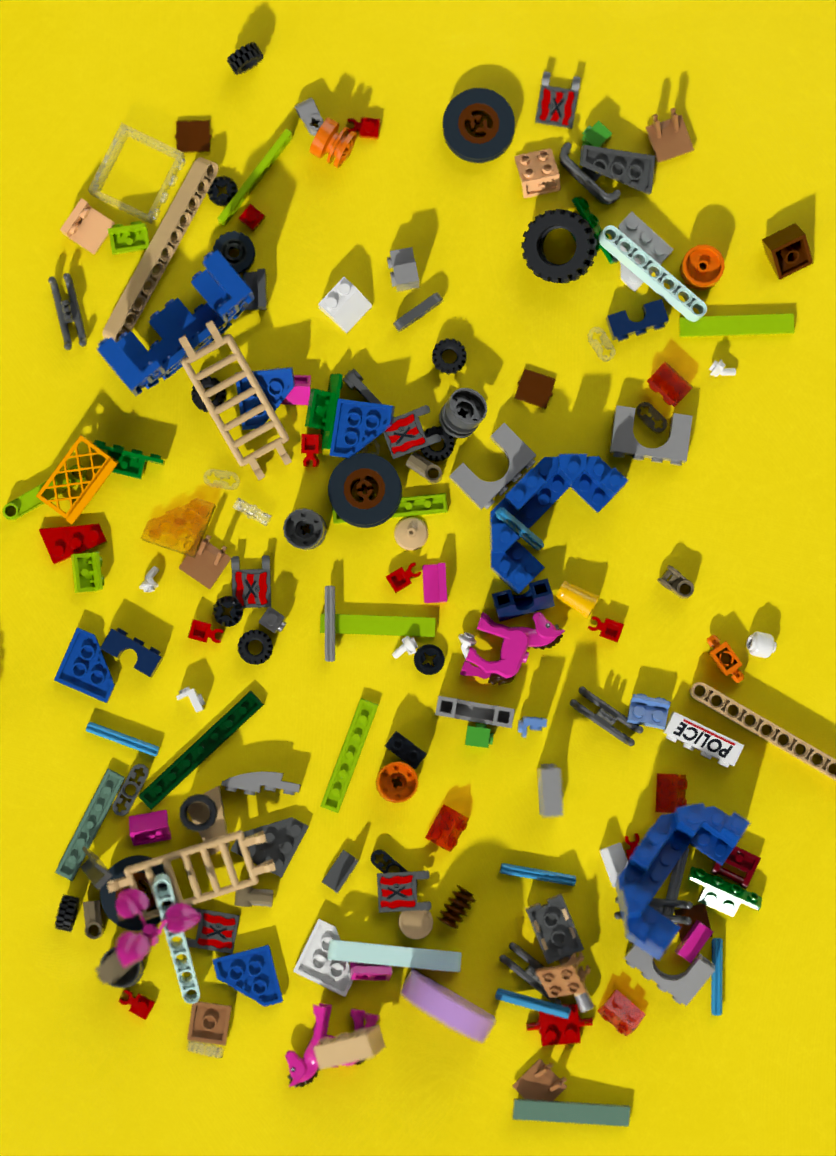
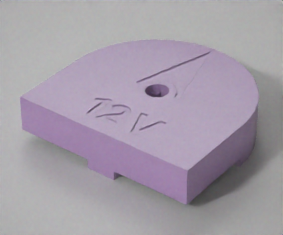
(447, 1006)

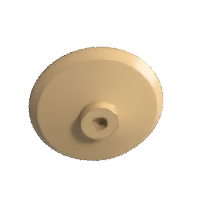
(411, 533)
(416, 923)

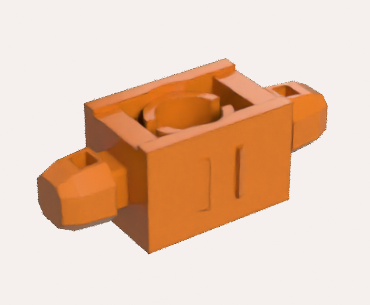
(713, 642)

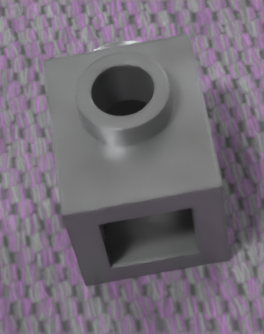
(273, 620)

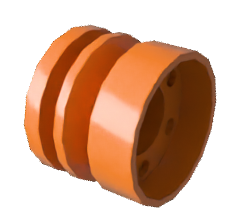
(330, 141)
(407, 778)

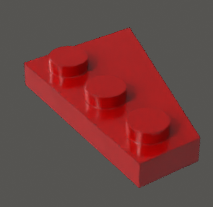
(70, 540)

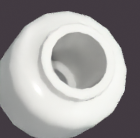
(761, 644)

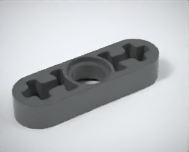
(417, 312)
(128, 805)

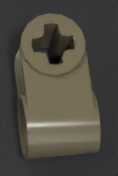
(675, 582)

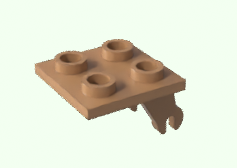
(669, 137)
(207, 563)
(565, 978)
(540, 1083)

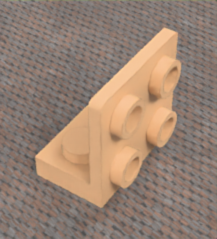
(538, 173)
(87, 226)

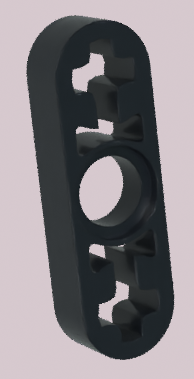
(386, 856)

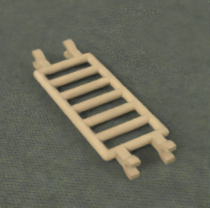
(215, 411)
(244, 842)

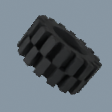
(245, 58)
(449, 367)
(208, 382)
(448, 445)
(243, 647)
(67, 913)

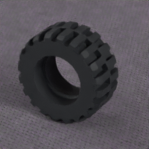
(535, 239)

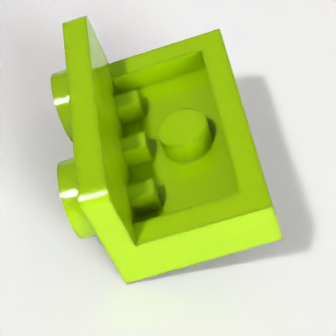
(129, 238)
(87, 572)

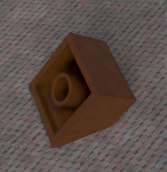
(787, 251)

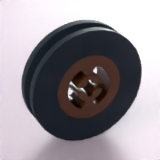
(461, 111)
(361, 468)
(108, 899)

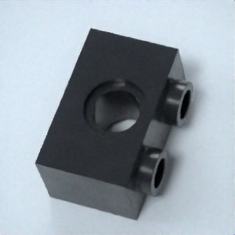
(405, 750)

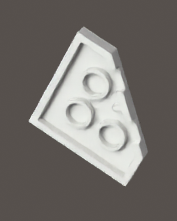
(648, 241)
(314, 963)

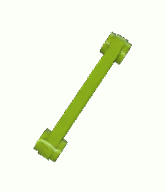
(29, 501)

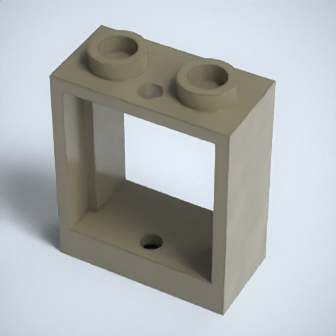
(112, 969)

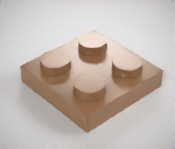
(209, 1022)

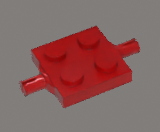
(558, 1030)

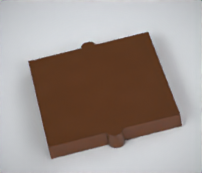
(193, 136)
(535, 388)
(697, 912)

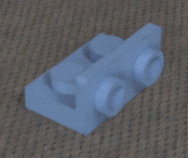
(648, 711)
(535, 723)

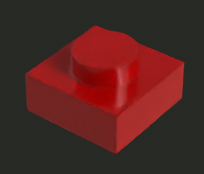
(251, 217)

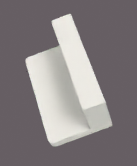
(614, 861)

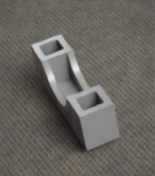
(474, 712)

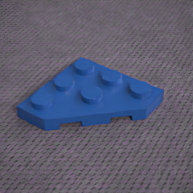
(276, 386)
(358, 425)
(86, 667)
(251, 974)

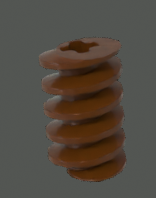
(457, 907)

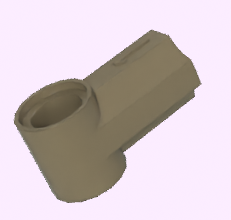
(423, 467)
(257, 897)
(93, 916)

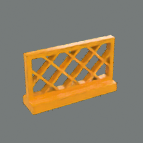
(93, 484)

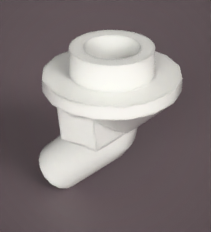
(718, 368)
(148, 584)
(466, 640)
(408, 645)

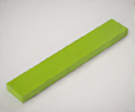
(255, 177)
(737, 325)
(414, 506)
(382, 625)
(349, 755)

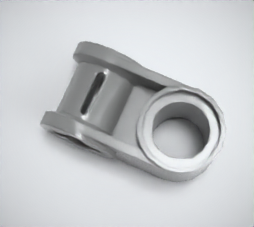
(309, 114)

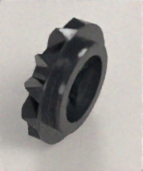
(223, 199)
(236, 612)
(438, 660)

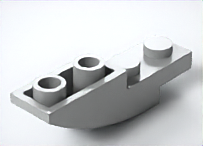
(253, 781)

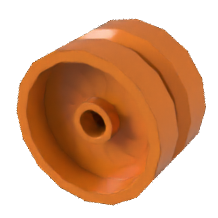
(692, 273)

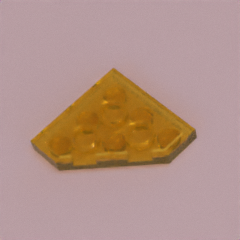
(181, 527)

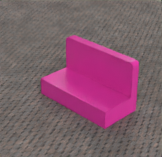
(301, 392)
(434, 583)
(149, 827)
(693, 941)
(367, 971)

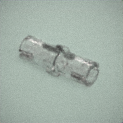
(252, 511)

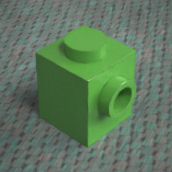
(596, 135)
(479, 736)

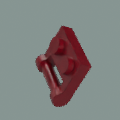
(742, 860)

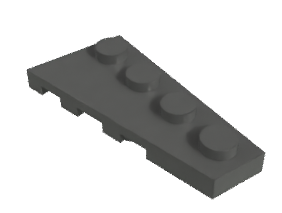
(623, 166)

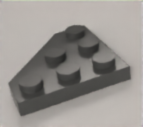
(281, 844)

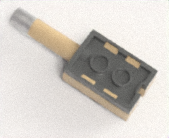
(558, 937)

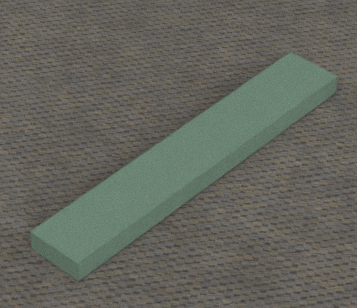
(90, 824)
(571, 1112)

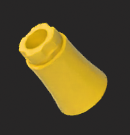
(577, 598)

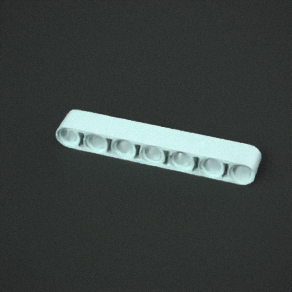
(642, 271)
(179, 947)
(394, 955)

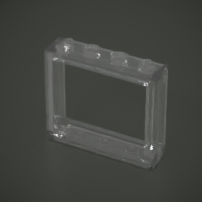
(110, 158)

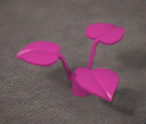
(134, 947)

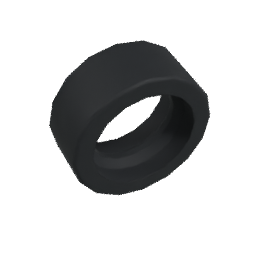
(198, 827)

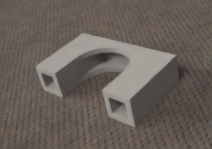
(624, 441)
(483, 492)
(549, 790)
(681, 986)

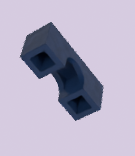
(621, 326)
(535, 599)
(118, 642)

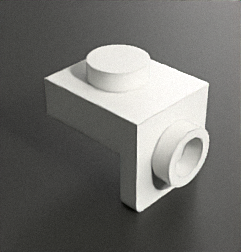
(196, 700)

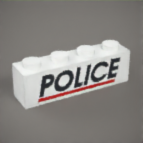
(703, 739)

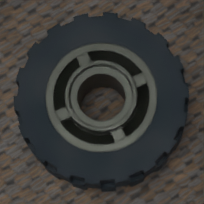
(243, 244)

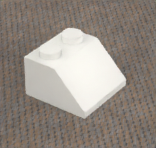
(344, 305)

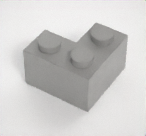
(404, 269)

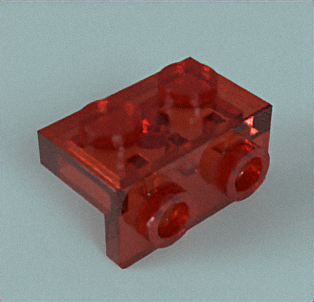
(669, 384)
(670, 792)
(447, 828)
(621, 1013)

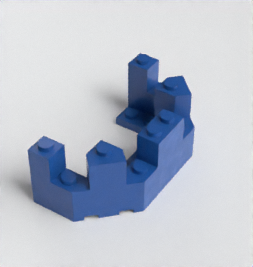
(225, 300)
(534, 496)
(654, 859)

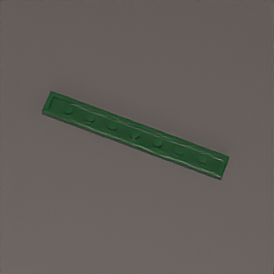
(201, 750)

